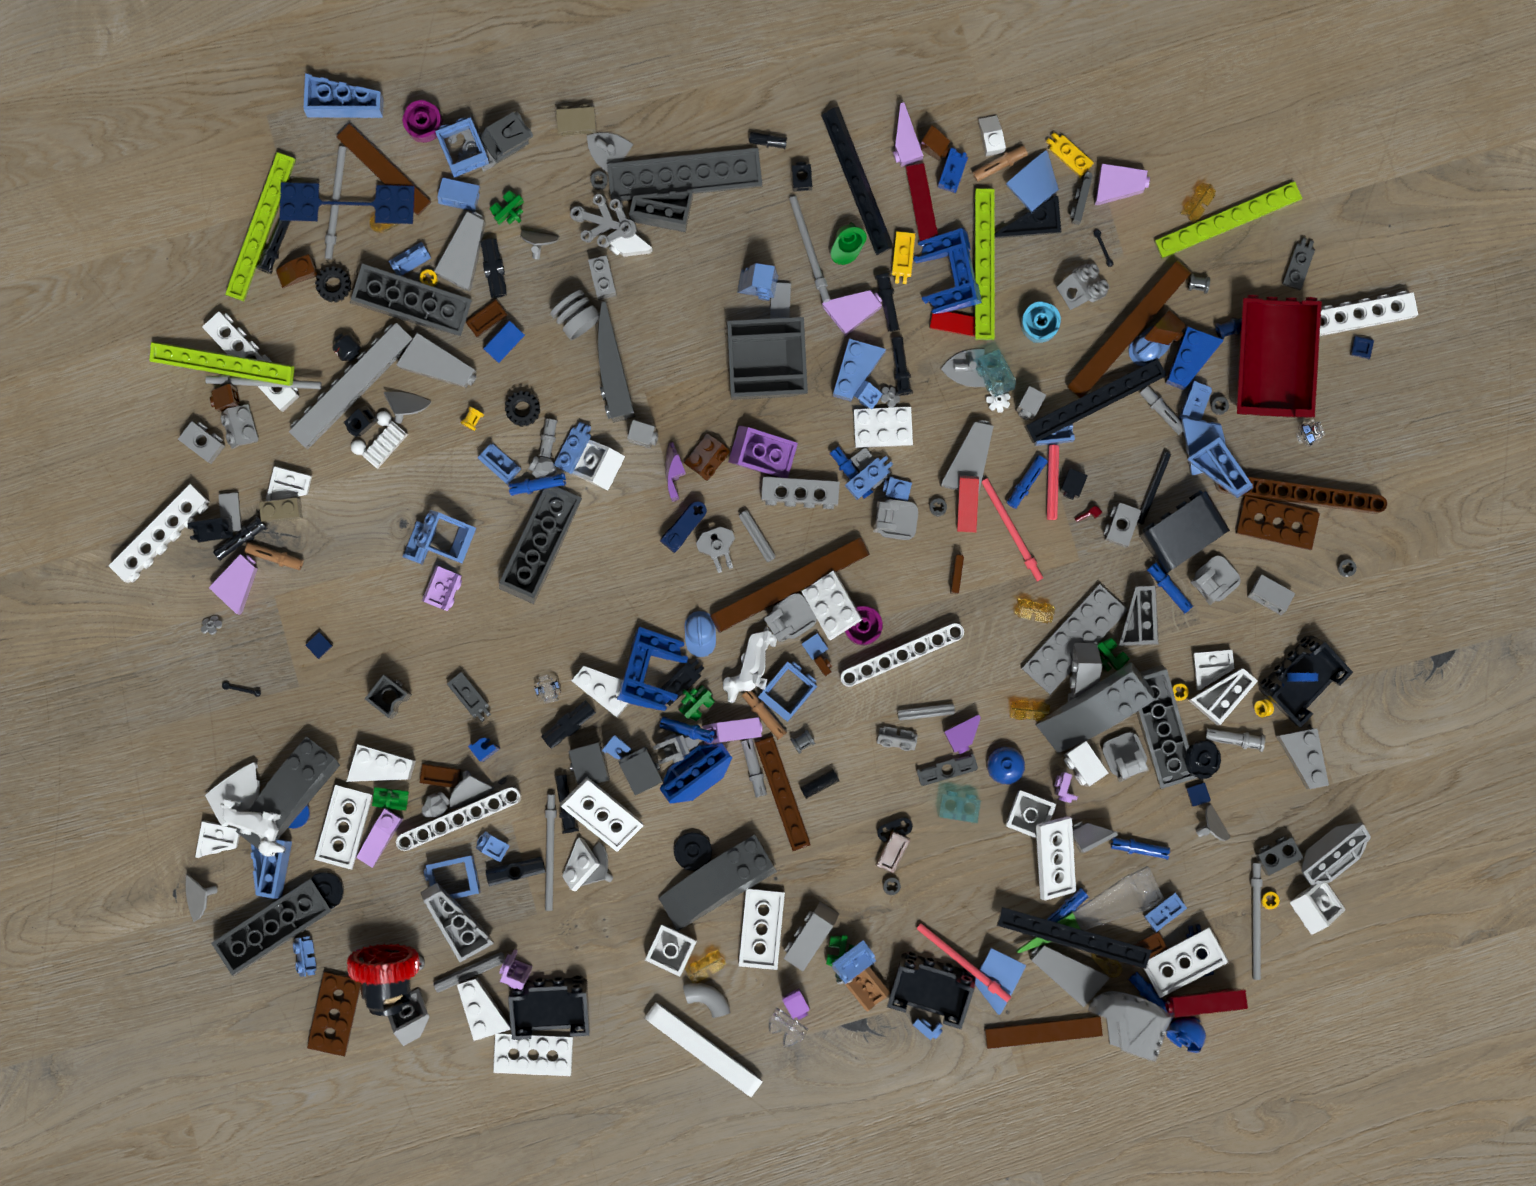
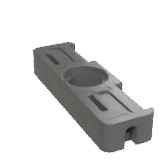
(960, 767)

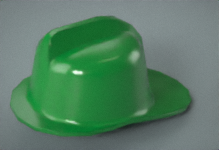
(848, 244)

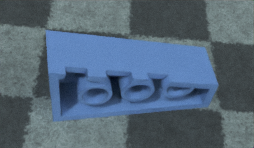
(339, 100)

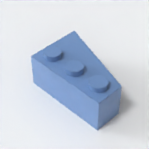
(758, 281)
(856, 367)
(1221, 467)
(270, 871)

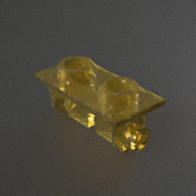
(1203, 194)
(1043, 611)
(1020, 710)
(697, 970)

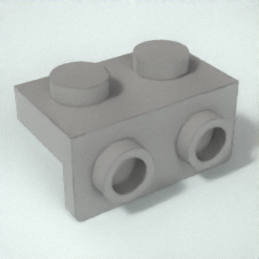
(239, 426)

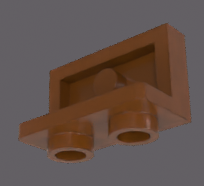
(707, 457)

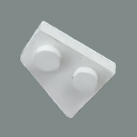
(287, 484)
(1211, 666)
(216, 838)

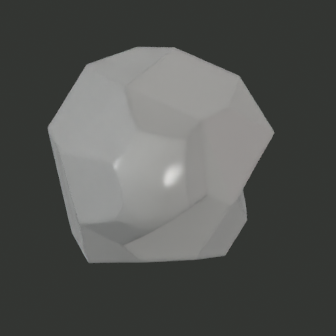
(542, 467)
(435, 805)

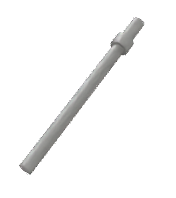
(330, 239)
(820, 282)
(226, 379)
(550, 814)
(1256, 883)

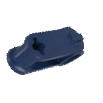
(677, 534)

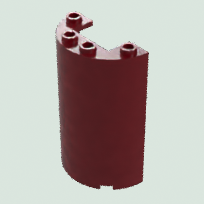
(1279, 357)

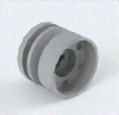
(573, 311)

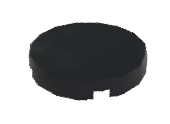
(1203, 759)
(692, 851)
(329, 887)

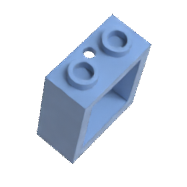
(471, 163)
(461, 542)
(794, 668)
(471, 873)

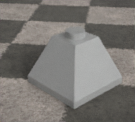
(1089, 836)
(411, 1020)

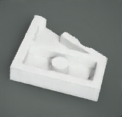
(580, 865)

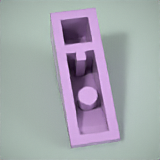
(907, 145)
(379, 837)

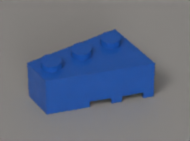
(1191, 356)

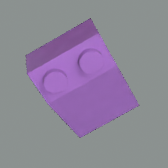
(763, 452)

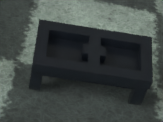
(211, 529)

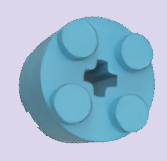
(1041, 311)

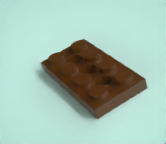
(1287, 514)
(322, 1020)

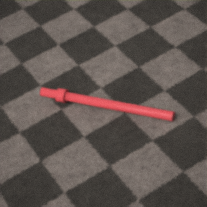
(1030, 562)
(993, 986)

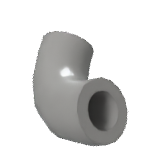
(709, 996)

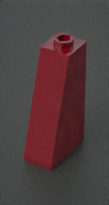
(1207, 1002)

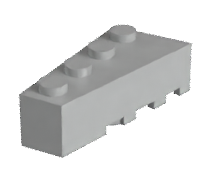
(457, 925)

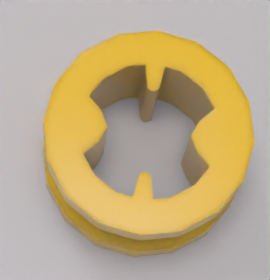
(431, 273)
(1185, 692)
(1268, 707)
(1264, 900)

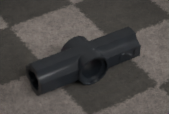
(493, 268)
(568, 724)
(503, 873)

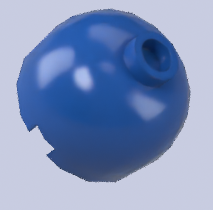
(1005, 765)
(1187, 1032)

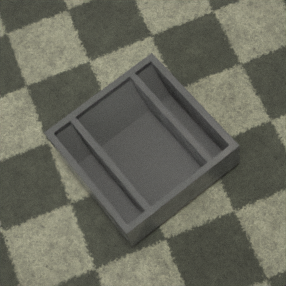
(767, 358)

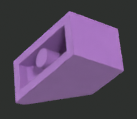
(963, 734)
(796, 1004)

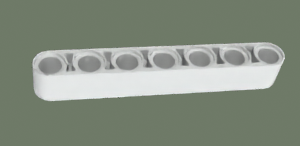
(909, 648)
(448, 819)
(703, 1049)

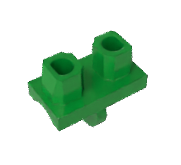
(514, 203)
(1117, 662)
(694, 700)
(390, 798)
(838, 942)

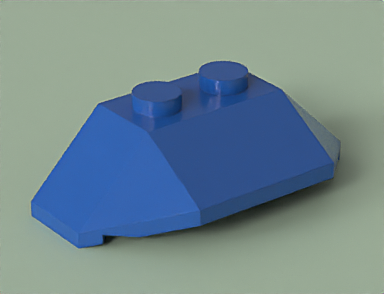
(696, 773)

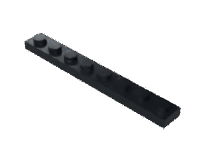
(857, 181)
(1095, 401)
(1073, 937)

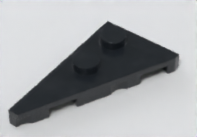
(1041, 221)

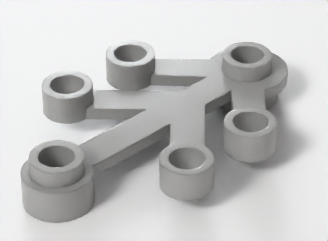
(605, 222)

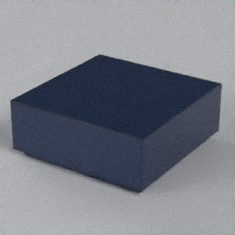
(1362, 347)
(319, 645)
(1198, 794)

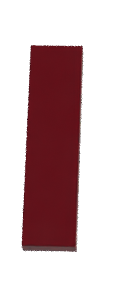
(921, 201)

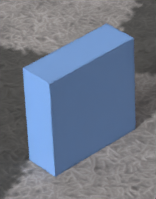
(814, 646)

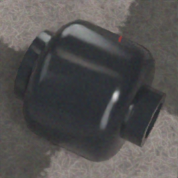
(346, 347)

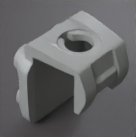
(1088, 284)
(896, 519)
(1216, 579)
(791, 618)
(1125, 756)

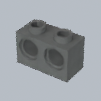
(1280, 860)

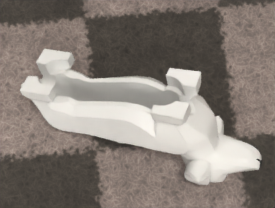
(753, 666)
(260, 823)

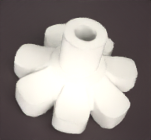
(998, 404)

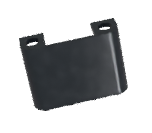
(1184, 531)
(1294, 698)
(933, 988)
(550, 1006)

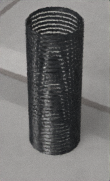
(819, 783)

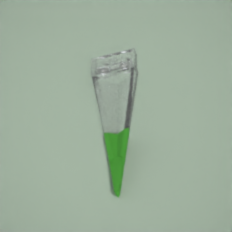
(1126, 897)

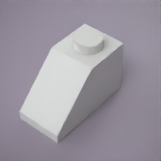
(992, 135)
(630, 246)

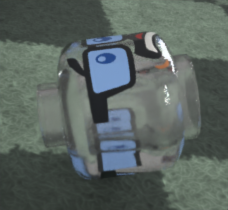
(1310, 433)
(547, 689)

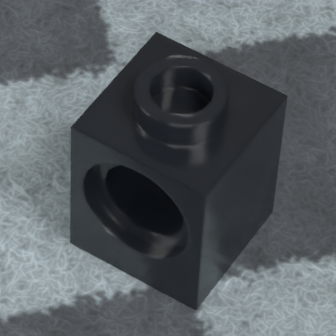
(802, 185)
(367, 420)
(1073, 484)

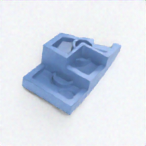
(1034, 182)
(1199, 435)
(1002, 970)

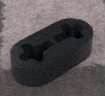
(892, 825)

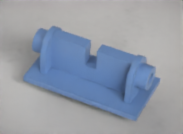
(410, 259)
(304, 963)

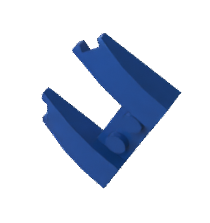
(957, 247)
(644, 645)

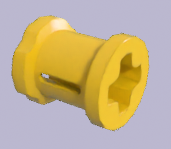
(472, 418)

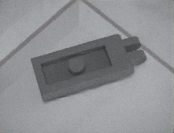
(1081, 196)
(1299, 265)
(469, 696)

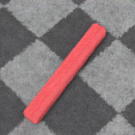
(1053, 474)

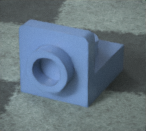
(868, 395)
(897, 489)
(492, 846)
(923, 1026)

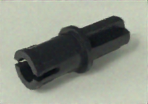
(768, 140)

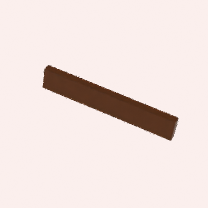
(379, 164)
(782, 793)
(1043, 1032)

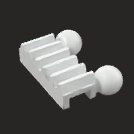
(384, 445)

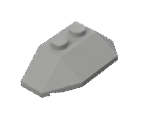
(1335, 853)

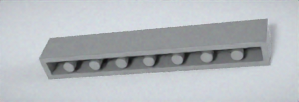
(351, 386)

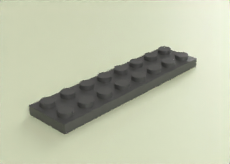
(681, 173)

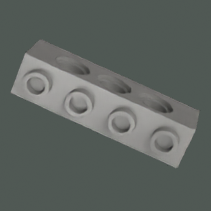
(771, 484)

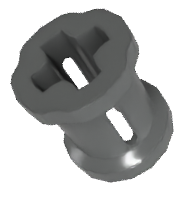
(1199, 283)
(802, 741)

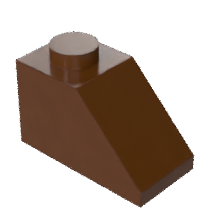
(935, 144)
(297, 271)
(1166, 330)
(224, 398)

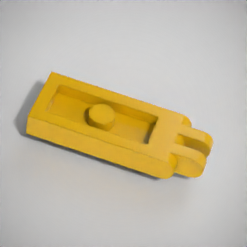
(1069, 154)
(903, 255)

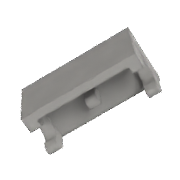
(1271, 595)

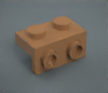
(868, 989)

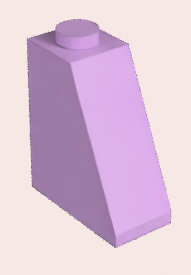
(1119, 183)
(852, 310)
(235, 583)
(735, 730)

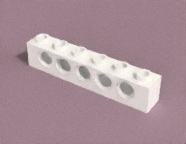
(1406, 305)
(217, 325)
(121, 564)

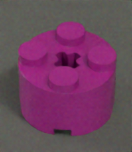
(412, 121)
(873, 628)

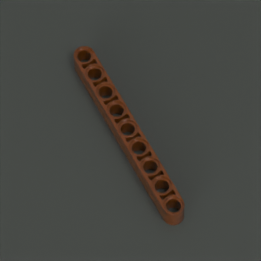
(1129, 329)
(1310, 496)
(789, 585)

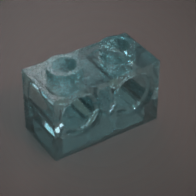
(998, 372)
(959, 813)

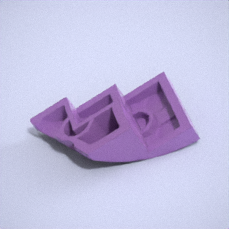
(674, 470)

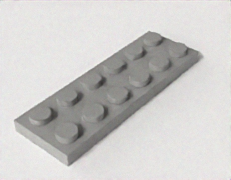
(1085, 625)

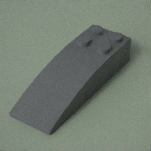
(410, 300)
(612, 374)
(539, 544)
(1097, 709)
(1164, 730)
(293, 786)
(717, 882)
(271, 928)

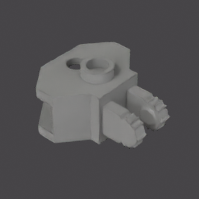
(718, 547)
(676, 747)

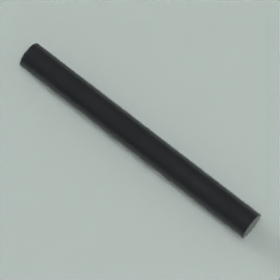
(1153, 488)

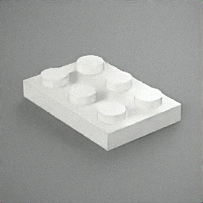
(883, 427)
(832, 605)

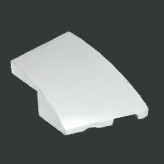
(240, 786)

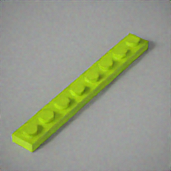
(1228, 220)
(260, 227)
(985, 263)
(221, 363)

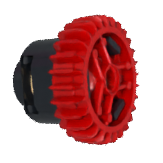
(384, 976)

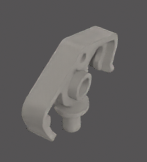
(470, 149)

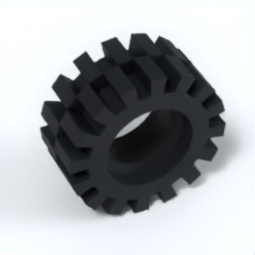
(333, 273)
(522, 397)

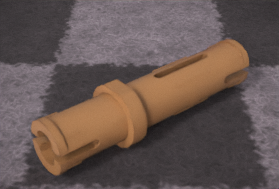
(1006, 160)
(282, 559)
(764, 714)

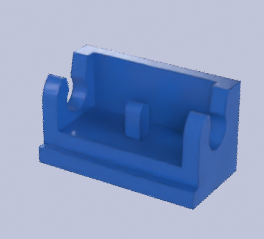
(953, 171)
(503, 341)
(480, 751)

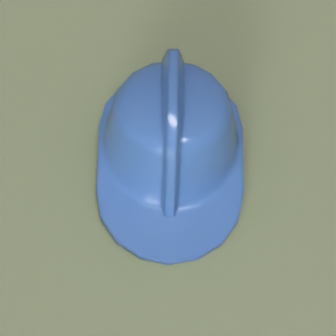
(1145, 351)
(700, 634)

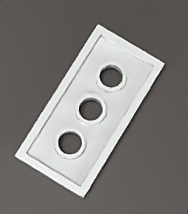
(601, 802)
(331, 832)
(1064, 864)
(772, 920)
(1197, 968)
(524, 1065)

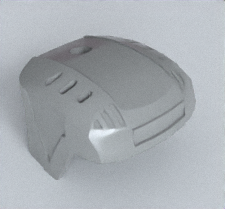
(1132, 1023)

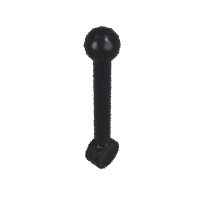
(1097, 234)
(226, 686)

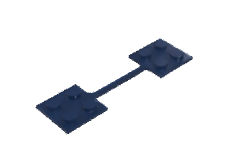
(391, 203)

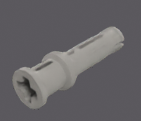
(1244, 740)

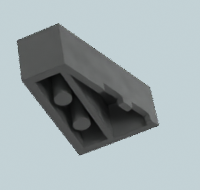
(662, 210)

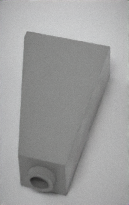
(462, 253)
(434, 362)
(971, 456)
(1074, 977)

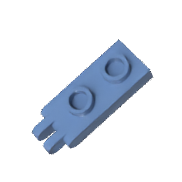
(573, 448)
(868, 477)

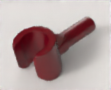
(1094, 511)

